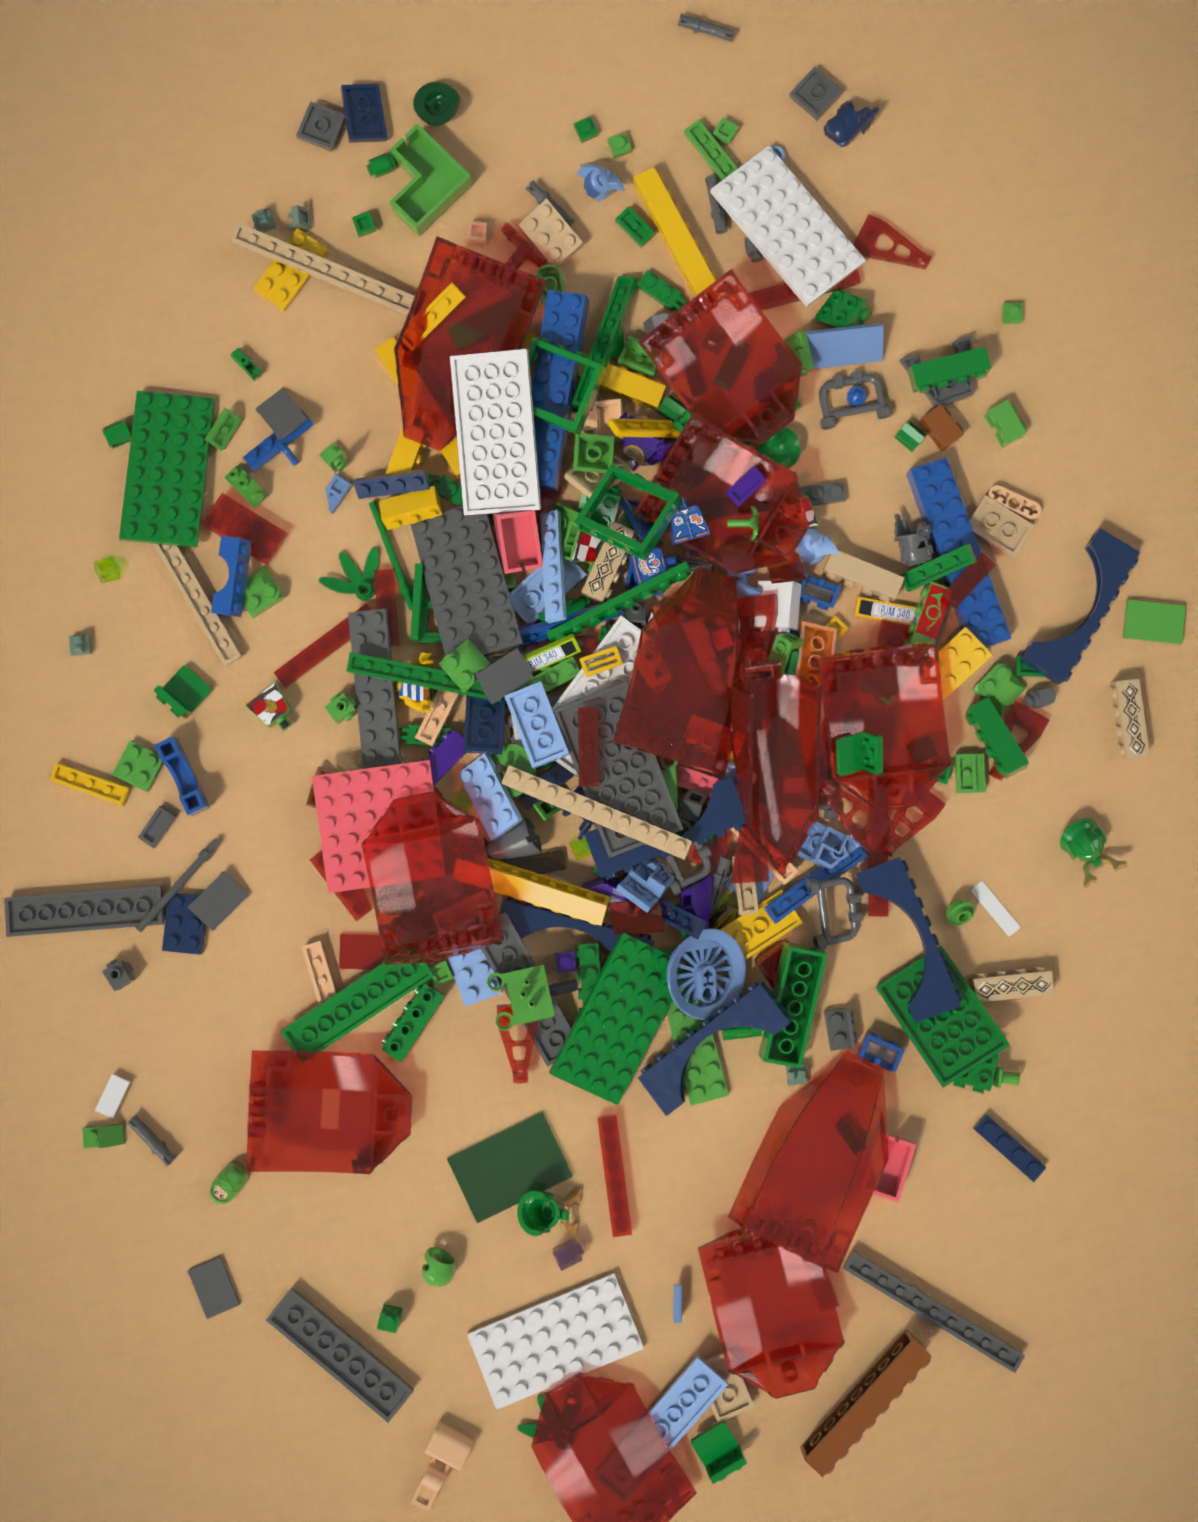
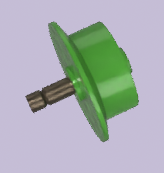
(516, 757)

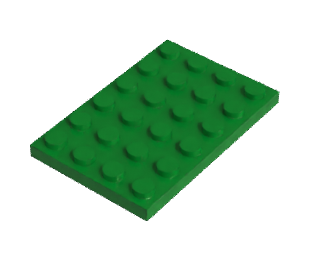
(951, 1040)

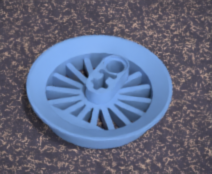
(703, 975)

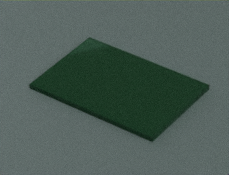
(508, 1166)

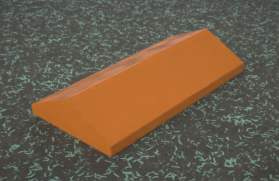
(818, 643)

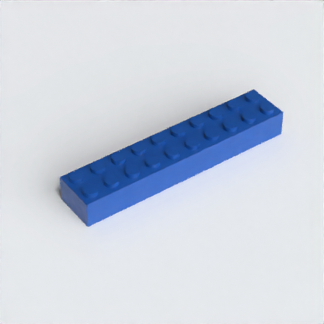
(556, 380)
(951, 529)

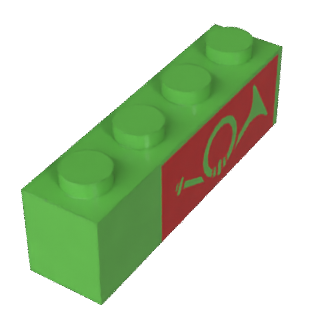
(928, 615)

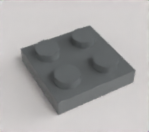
(815, 93)
(321, 126)

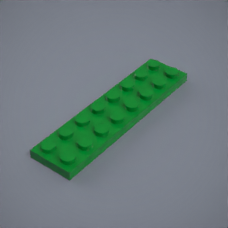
(354, 1005)

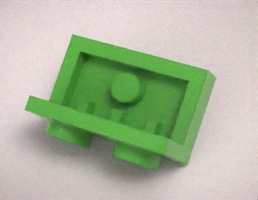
(635, 358)

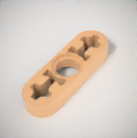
(1021, 499)

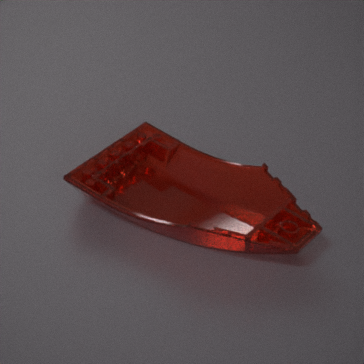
(489, 319)
(685, 675)
(819, 1164)

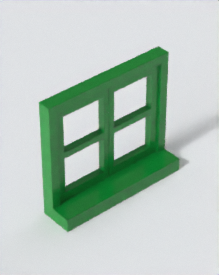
(420, 610)

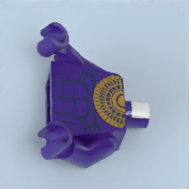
(644, 450)

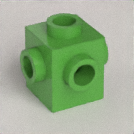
(335, 705)

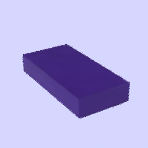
(745, 486)

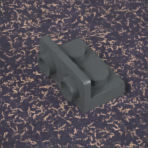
(840, 1029)

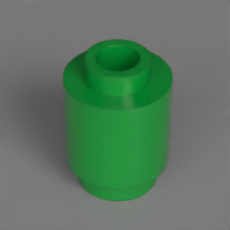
(381, 165)

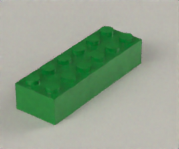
(797, 991)

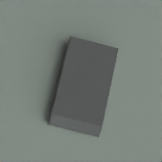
(157, 826)

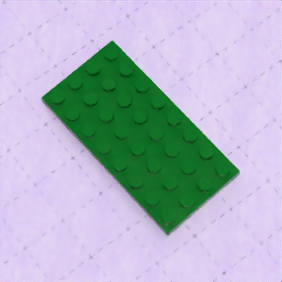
(166, 469)
(617, 1020)

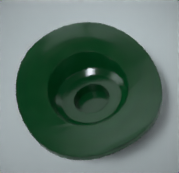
(436, 103)

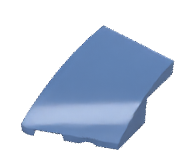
(826, 846)
(646, 884)

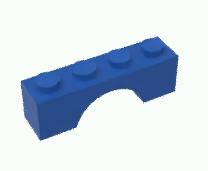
(231, 598)
(183, 775)

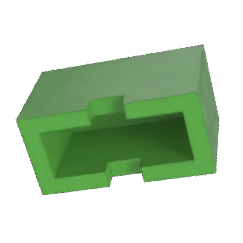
(1006, 423)

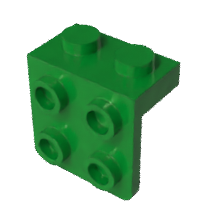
(843, 310)
(608, 507)
(183, 692)
(860, 753)
(981, 1077)
(719, 1451)

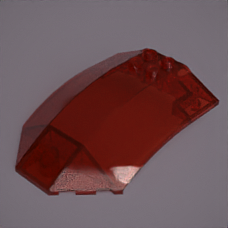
(728, 362)
(702, 468)
(896, 695)
(430, 881)
(323, 1112)
(770, 1313)
(607, 1454)

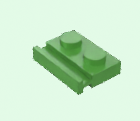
(970, 773)

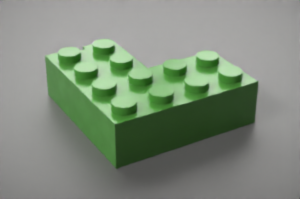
(435, 182)

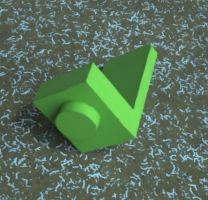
(246, 486)

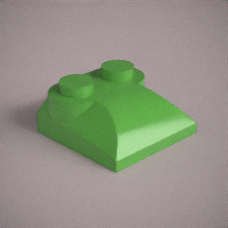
(593, 453)
(261, 592)
(464, 664)
(1000, 687)

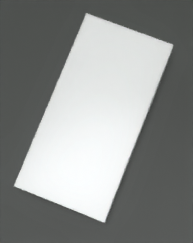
(113, 1095)

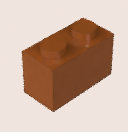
(941, 427)

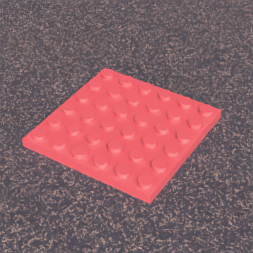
(349, 809)

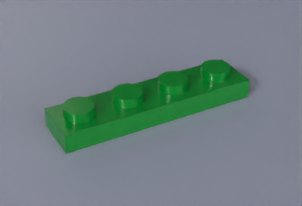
(939, 567)

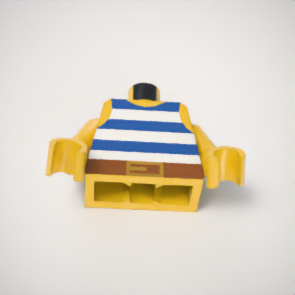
(414, 696)

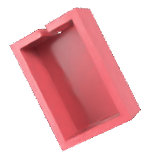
(518, 540)
(896, 1169)

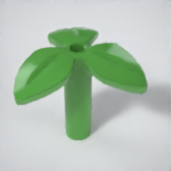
(753, 522)

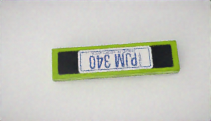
(551, 653)

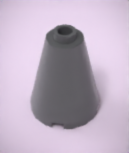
(516, 842)

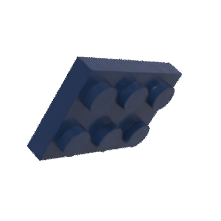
(363, 113)
(483, 726)
(182, 928)

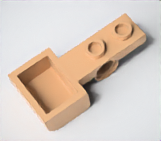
(598, 418)
(447, 1449)

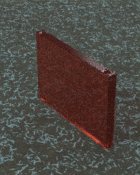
(787, 571)
(631, 919)
(360, 951)

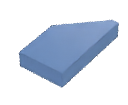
(337, 491)
(747, 591)
(677, 1304)

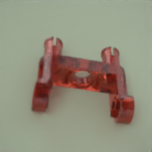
(524, 249)

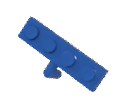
(272, 445)

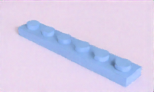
(553, 566)

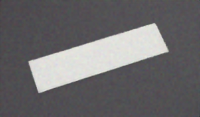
(995, 908)

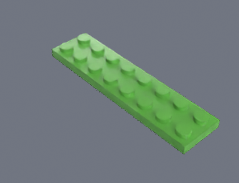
(703, 1072)

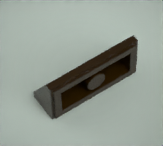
(722, 916)

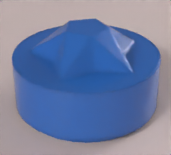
(856, 396)

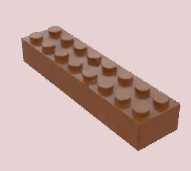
(865, 1403)

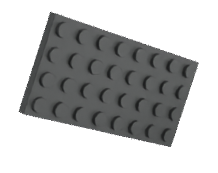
(466, 582)
(627, 777)

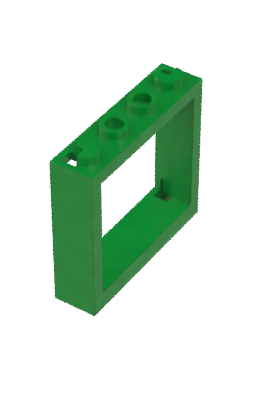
(591, 392)
(616, 539)

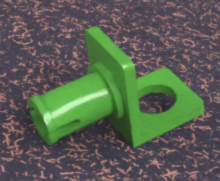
(1005, 1077)

